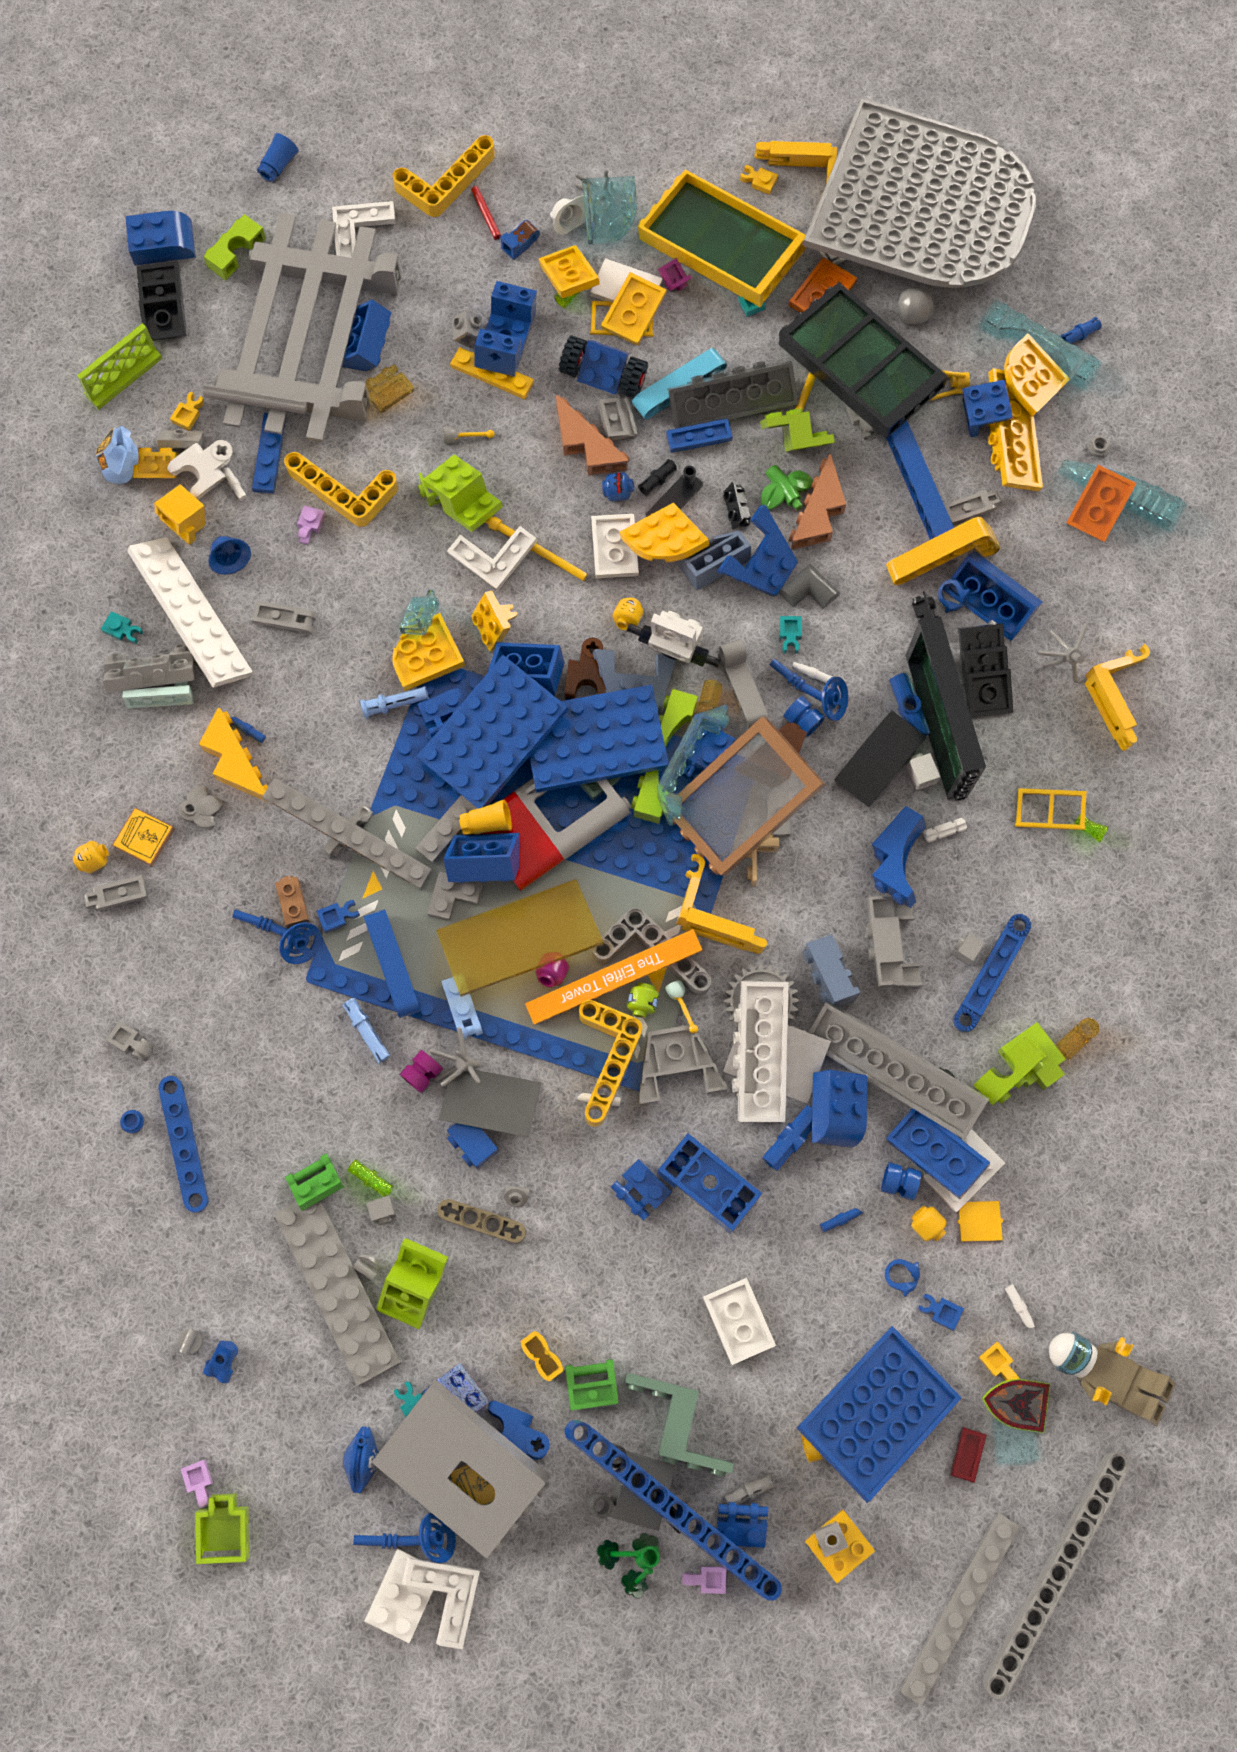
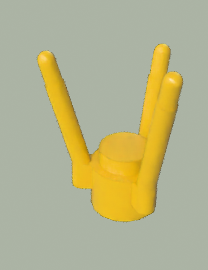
(958, 381)

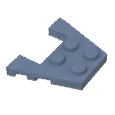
(618, 681)

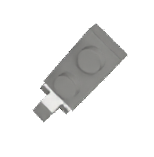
(360, 817)

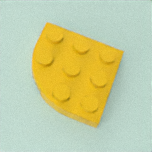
(1032, 375)
(665, 536)
(427, 656)

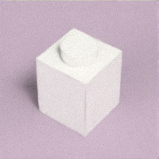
(922, 771)

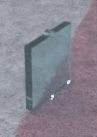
(1013, 1444)

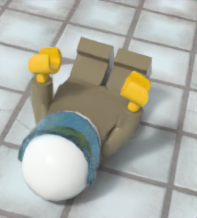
(1111, 1376)

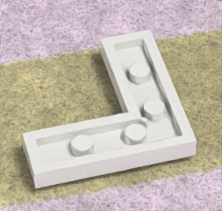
(358, 215)
(494, 570)
(460, 1587)

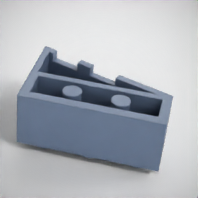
(703, 566)
(830, 972)

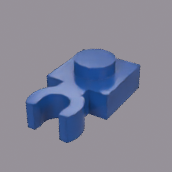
(334, 917)
(945, 1313)

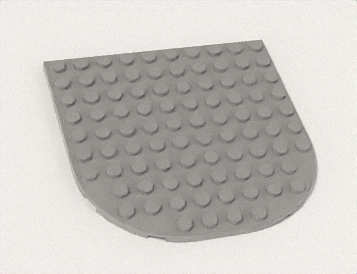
(923, 200)

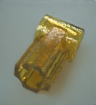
(709, 696)
(1076, 1039)

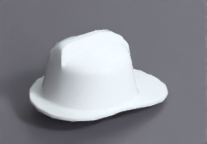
(568, 214)

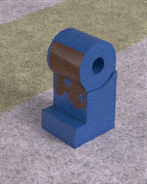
(519, 239)

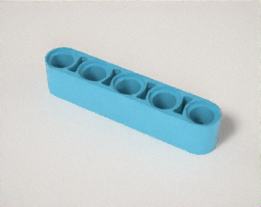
(656, 397)

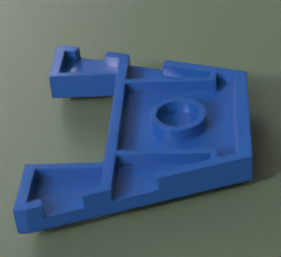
(770, 562)

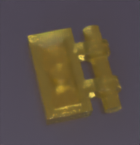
(390, 392)

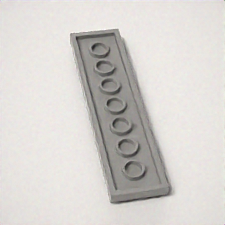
(899, 1071)
(338, 1291)

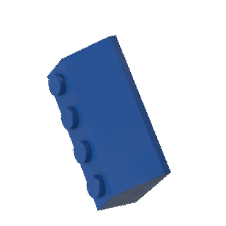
(994, 594)

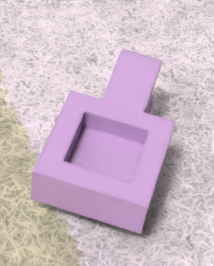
(309, 522)
(196, 1479)
(711, 1579)

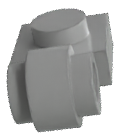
(125, 1038)

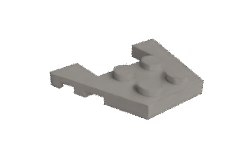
(676, 1052)

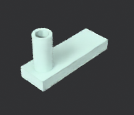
(156, 697)

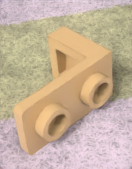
(769, 845)

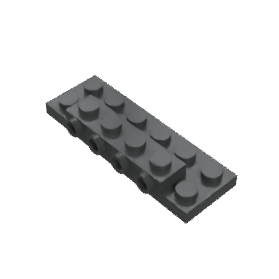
(733, 394)

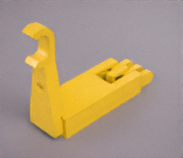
(797, 154)
(1109, 699)
(711, 925)

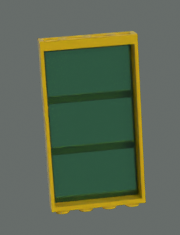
(722, 237)

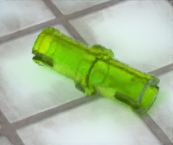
(370, 1178)

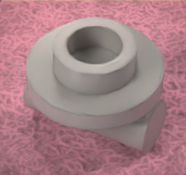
(516, 1195)
(367, 1265)
(189, 1341)

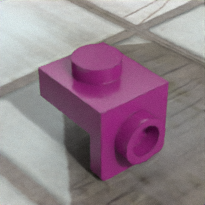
(674, 275)

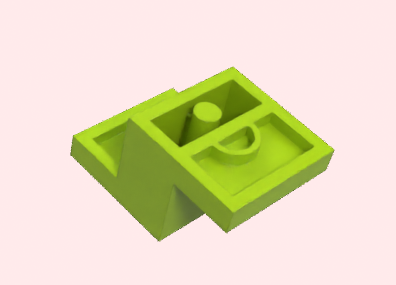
(796, 430)
(462, 493)
(412, 1283)

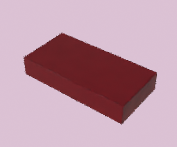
(968, 1454)

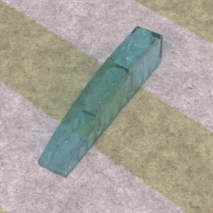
(1145, 500)

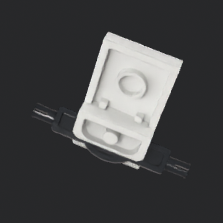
(675, 638)

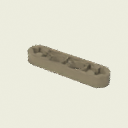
(482, 1218)

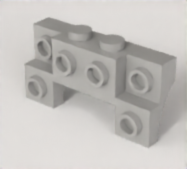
(150, 671)
(887, 945)

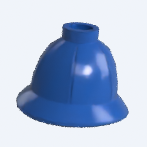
(228, 555)

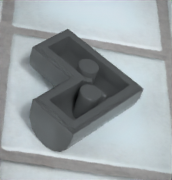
(809, 582)

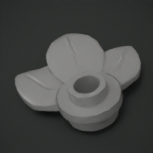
(203, 806)

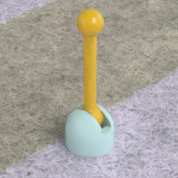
(676, 991)

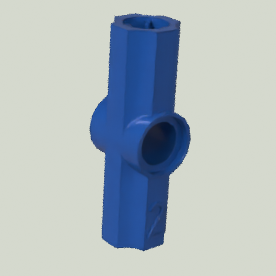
(904, 694)
(789, 1139)

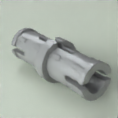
(750, 1490)

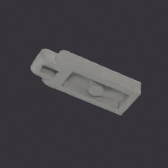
(972, 506)
(116, 893)

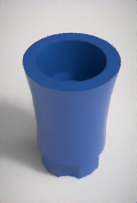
(277, 157)

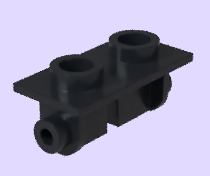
(734, 497)
(924, 607)

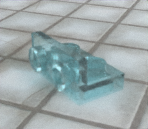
(419, 614)

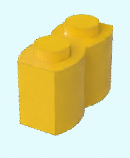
(546, 1362)

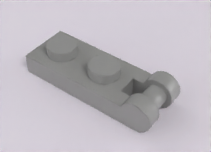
(283, 617)

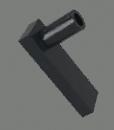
(680, 491)

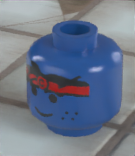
(618, 487)

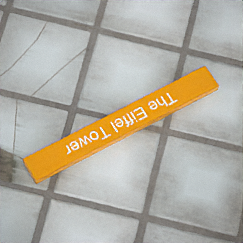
(614, 977)

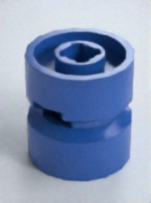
(802, 715)
(901, 1181)

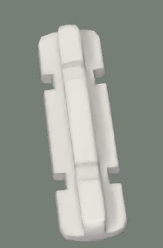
(944, 830)

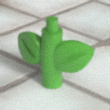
(785, 488)

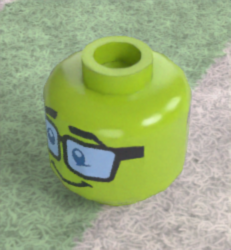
(643, 1000)

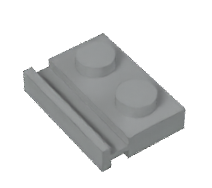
(617, 418)

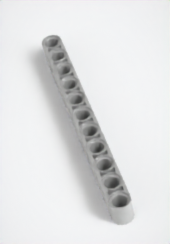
(1046, 1580)

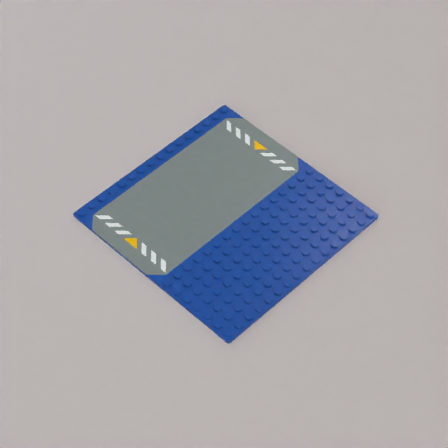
(619, 870)

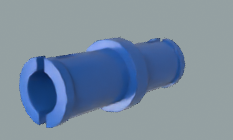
(1082, 331)

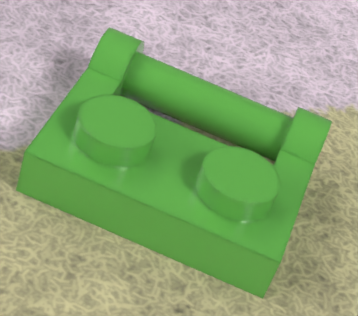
(318, 1186)
(592, 1393)

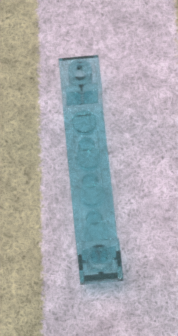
(710, 720)

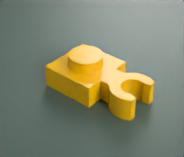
(761, 180)
(187, 414)

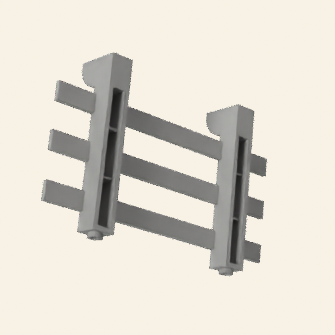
(313, 267)

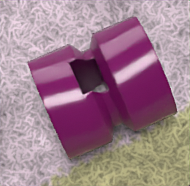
(421, 1071)

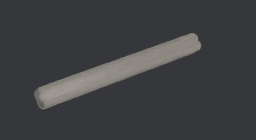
(254, 399)

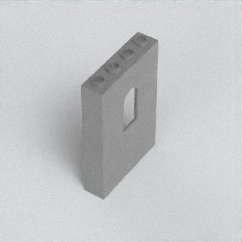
(430, 1447)

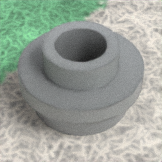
(1101, 441)

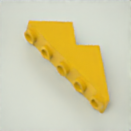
(234, 762)

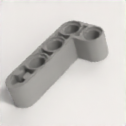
(741, 682)

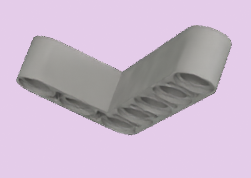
(639, 931)

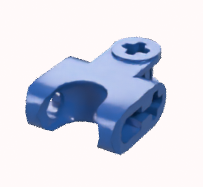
(517, 1429)

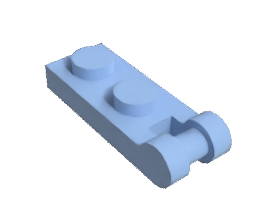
(461, 1009)

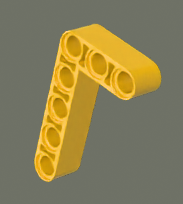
(449, 185)
(338, 492)
(943, 548)
(614, 1060)

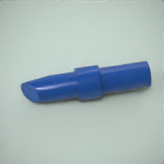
(247, 729)
(840, 1219)

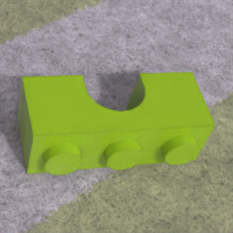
(241, 235)
(1026, 1057)

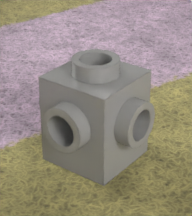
(466, 328)

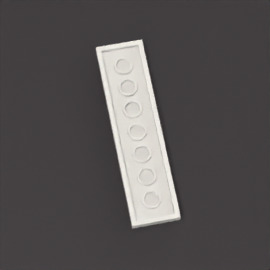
(189, 612)

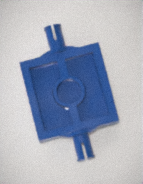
(706, 751)

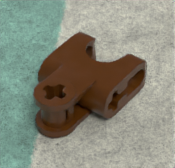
(584, 671)

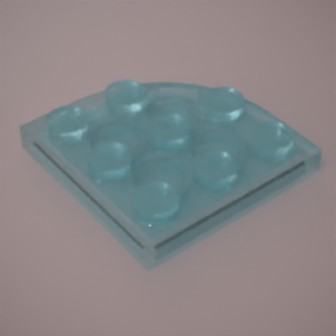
(609, 207)

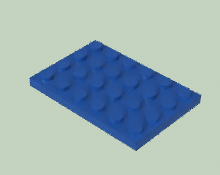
(492, 733)
(601, 740)
(879, 1414)

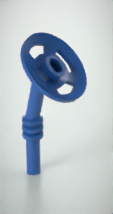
(829, 697)
(293, 934)
(429, 1539)

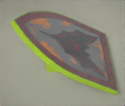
(1019, 1403)

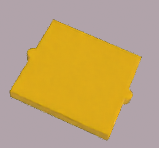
(980, 1221)

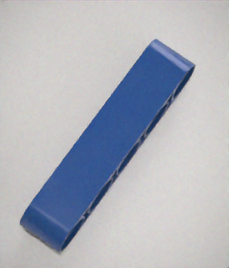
(392, 963)

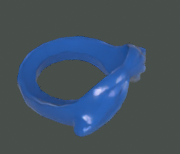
(963, 595)
(904, 1287)

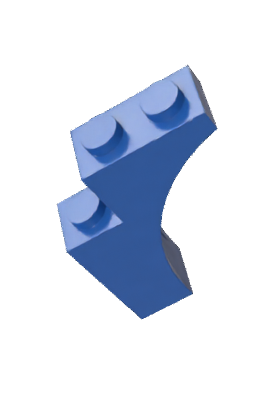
(893, 850)

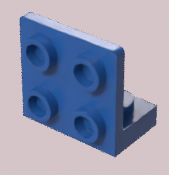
(985, 405)

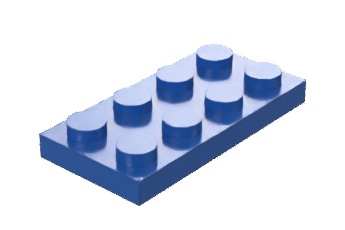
(938, 1152)

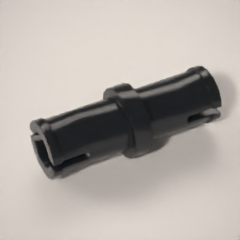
(657, 477)

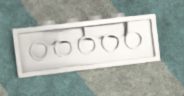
(761, 1051)

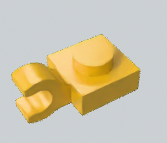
(997, 1362)

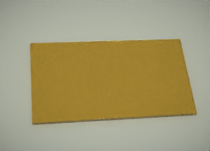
(519, 937)

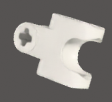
(204, 464)

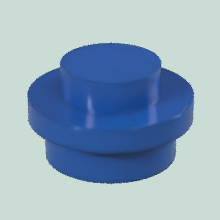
(132, 1121)

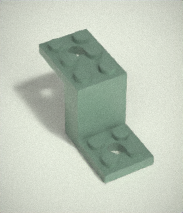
(678, 1425)

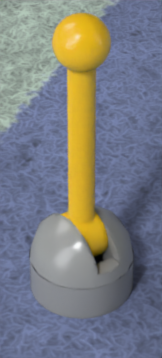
(451, 434)

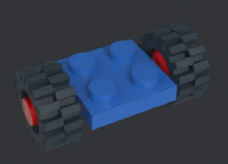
(603, 366)

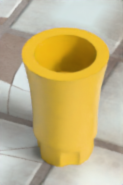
(486, 819)

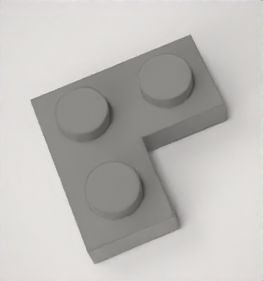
(447, 893)

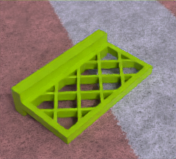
(129, 368)

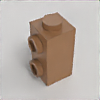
(292, 901)

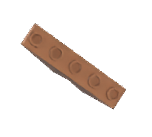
(581, 437)
(824, 502)

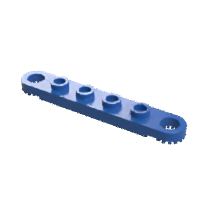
(992, 973)
(183, 1144)

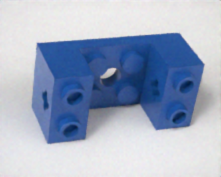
(507, 330)
(725, 1202)

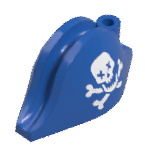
(358, 1459)

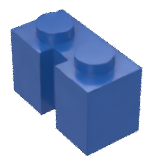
(473, 1142)

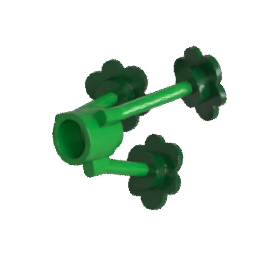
(645, 1555)

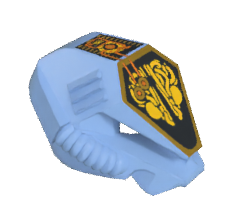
(117, 456)

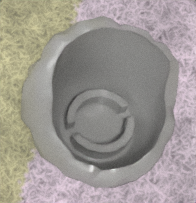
(915, 305)

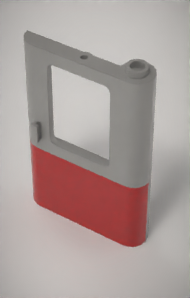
(544, 847)

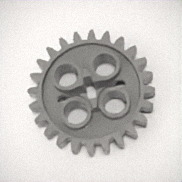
(758, 975)

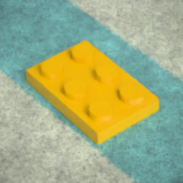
(569, 271)
(633, 308)

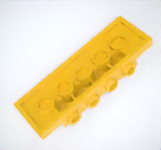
(1015, 445)

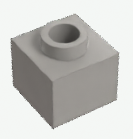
(968, 948)
(381, 1210)
(824, 1532)

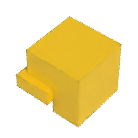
(181, 513)

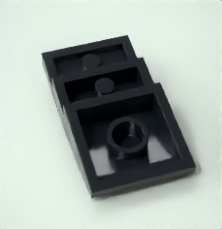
(161, 300)
(985, 670)
(880, 758)

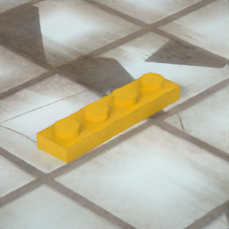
(518, 385)

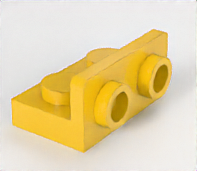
(154, 463)

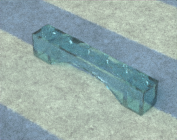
(1005, 322)

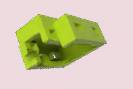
(1050, 1071)
(221, 1529)

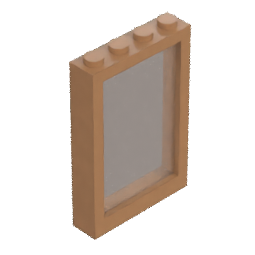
(745, 796)

